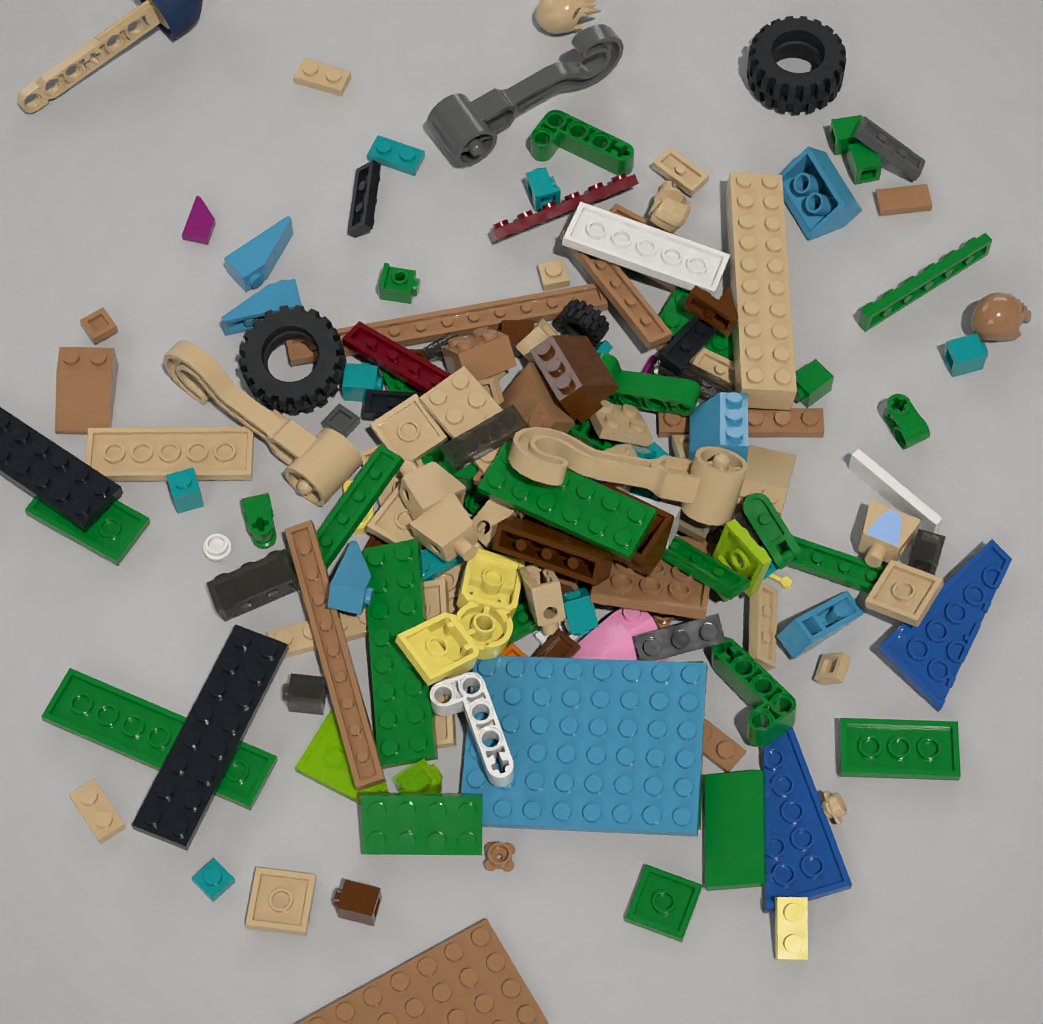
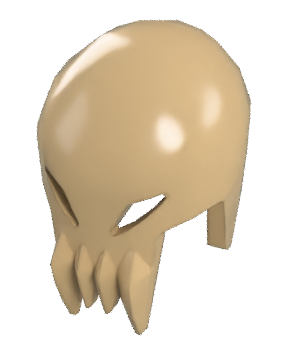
(557, 15)

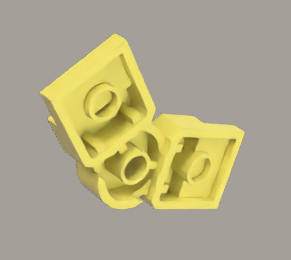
(452, 642)

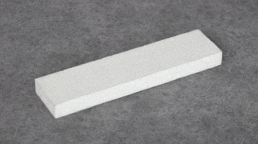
(894, 491)

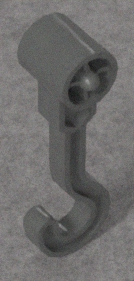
(470, 127)

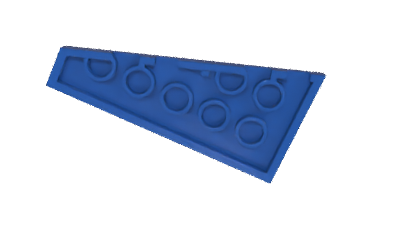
(936, 648)

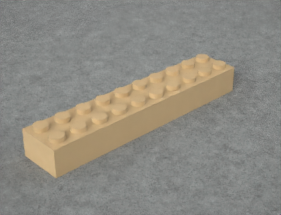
(760, 290)

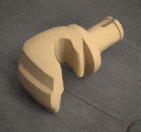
(669, 207)

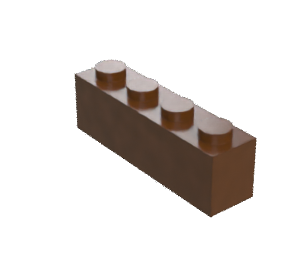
(553, 550)

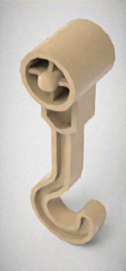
(315, 464)
(704, 486)

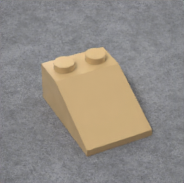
(768, 474)

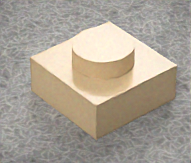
(553, 274)
(832, 668)

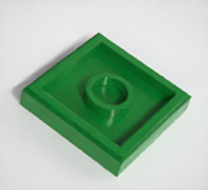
(663, 903)

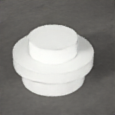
(217, 547)

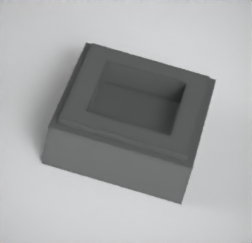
(341, 420)

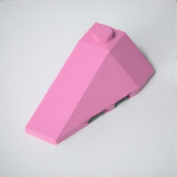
(615, 636)

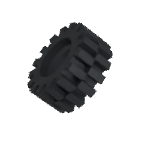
(583, 320)

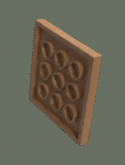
(663, 592)

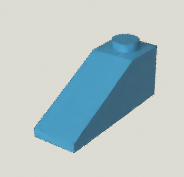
(256, 259)
(270, 297)
(351, 583)
(819, 624)

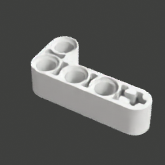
(480, 730)

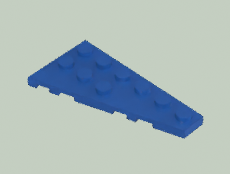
(799, 840)

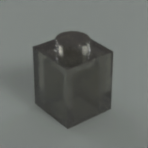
(926, 551)
(306, 694)

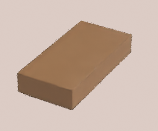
(903, 199)

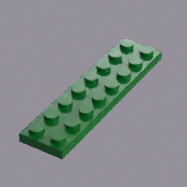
(400, 694)
(145, 732)

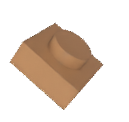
(99, 325)

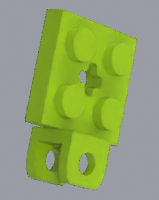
(742, 555)

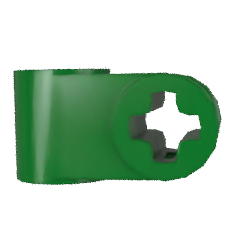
(905, 421)
(260, 520)

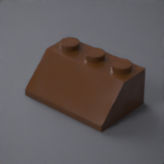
(574, 372)
(654, 542)

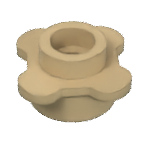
(834, 806)

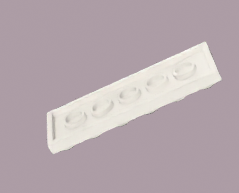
(645, 249)

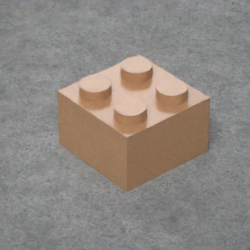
(481, 353)

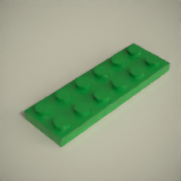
(575, 507)

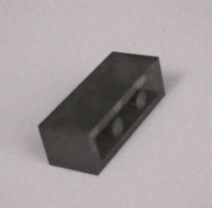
(254, 585)

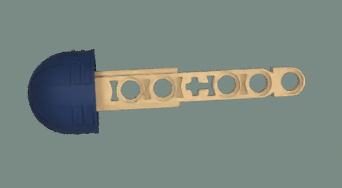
(169, 15)

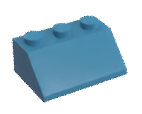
(817, 194)
(721, 423)

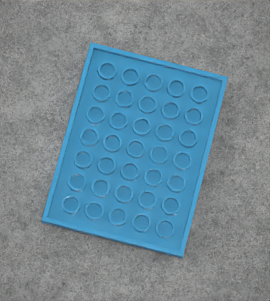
(593, 745)

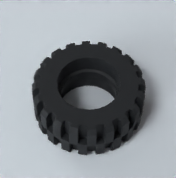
(801, 40)
(285, 326)

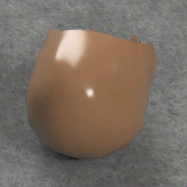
(999, 317)

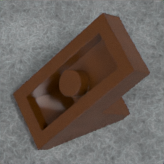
(717, 313)

